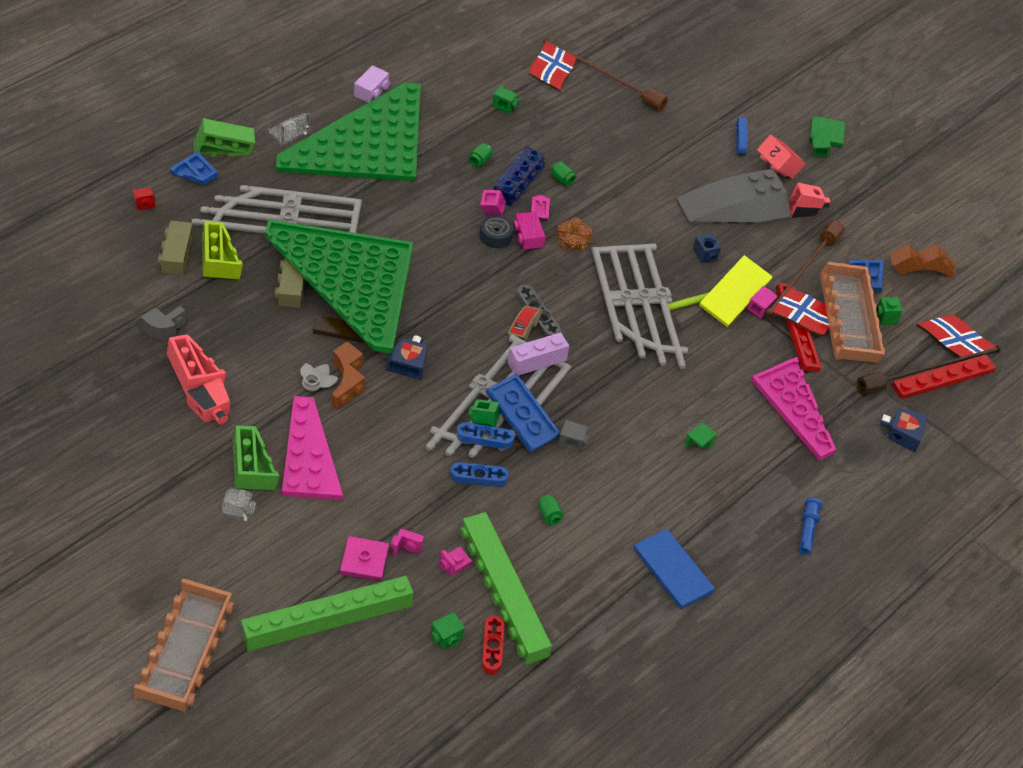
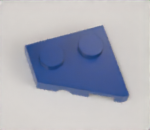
(195, 169)
(875, 270)

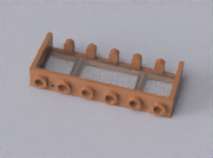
(851, 313)
(185, 646)

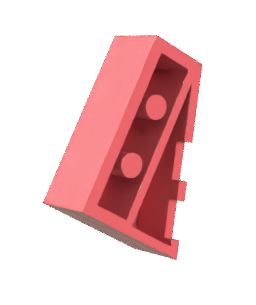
(191, 364)

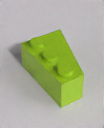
(218, 254)

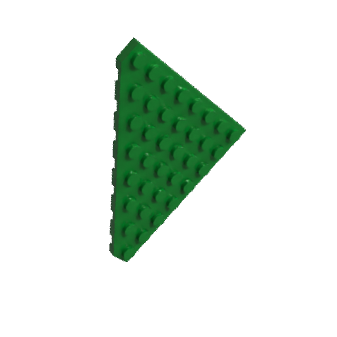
(367, 143)
(353, 272)

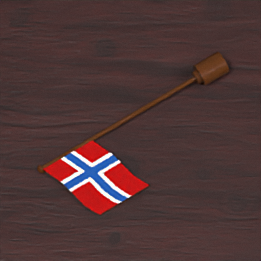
(556, 64)
(800, 307)

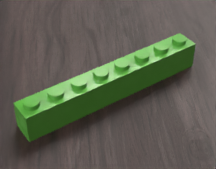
(505, 588)
(326, 613)

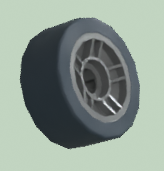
(496, 231)

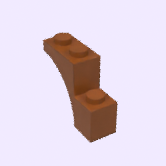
(933, 258)
(348, 362)

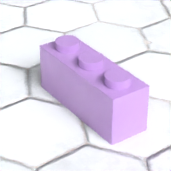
(538, 354)

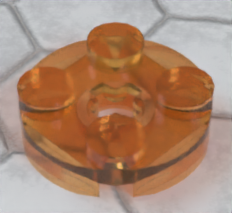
(575, 226)

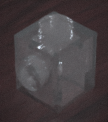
(238, 504)

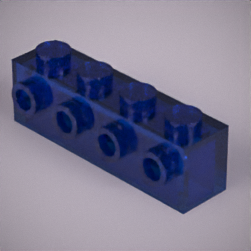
(520, 174)

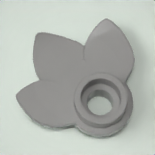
(317, 377)

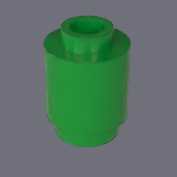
(480, 155)
(563, 173)
(550, 510)

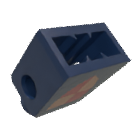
(408, 358)
(905, 428)

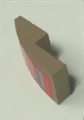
(524, 321)

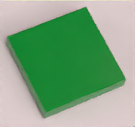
(835, 128)

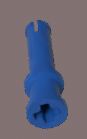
(810, 519)

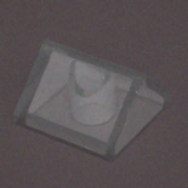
(290, 129)

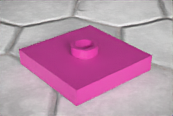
(364, 558)

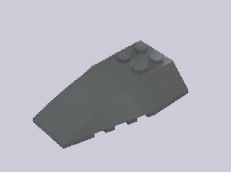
(738, 198)

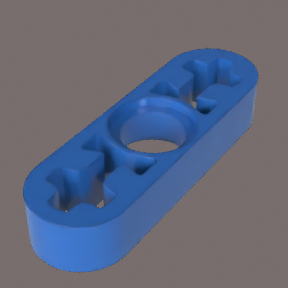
(741, 136)
(490, 442)
(472, 479)

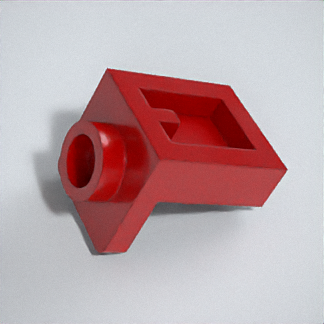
(144, 198)

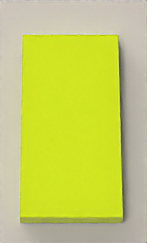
(735, 291)

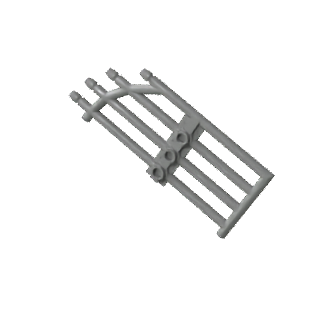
(289, 209)
(640, 296)
(479, 386)

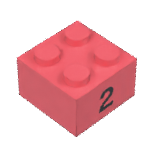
(780, 157)

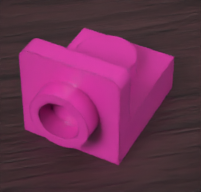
(541, 206)
(407, 540)
(454, 561)

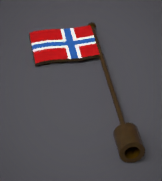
(952, 335)

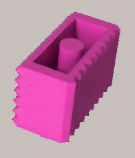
(529, 230)

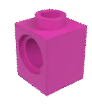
(492, 202)

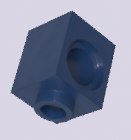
(706, 248)

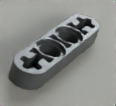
(533, 298)

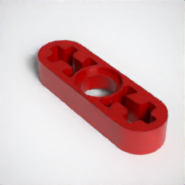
(487, 651)

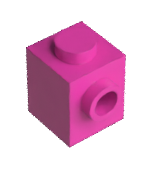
(761, 302)

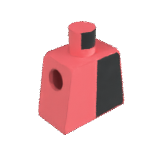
(807, 201)
(210, 401)

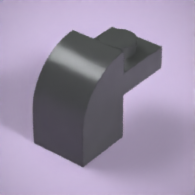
(161, 326)

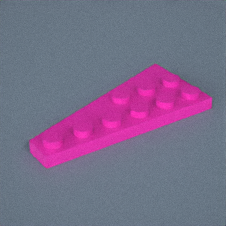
(794, 401)
(308, 462)

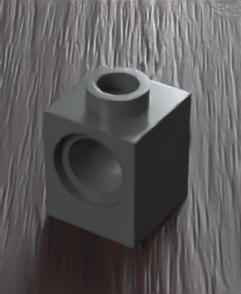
(573, 436)

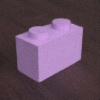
(371, 84)

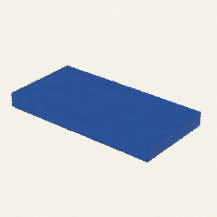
(523, 413)
(674, 568)

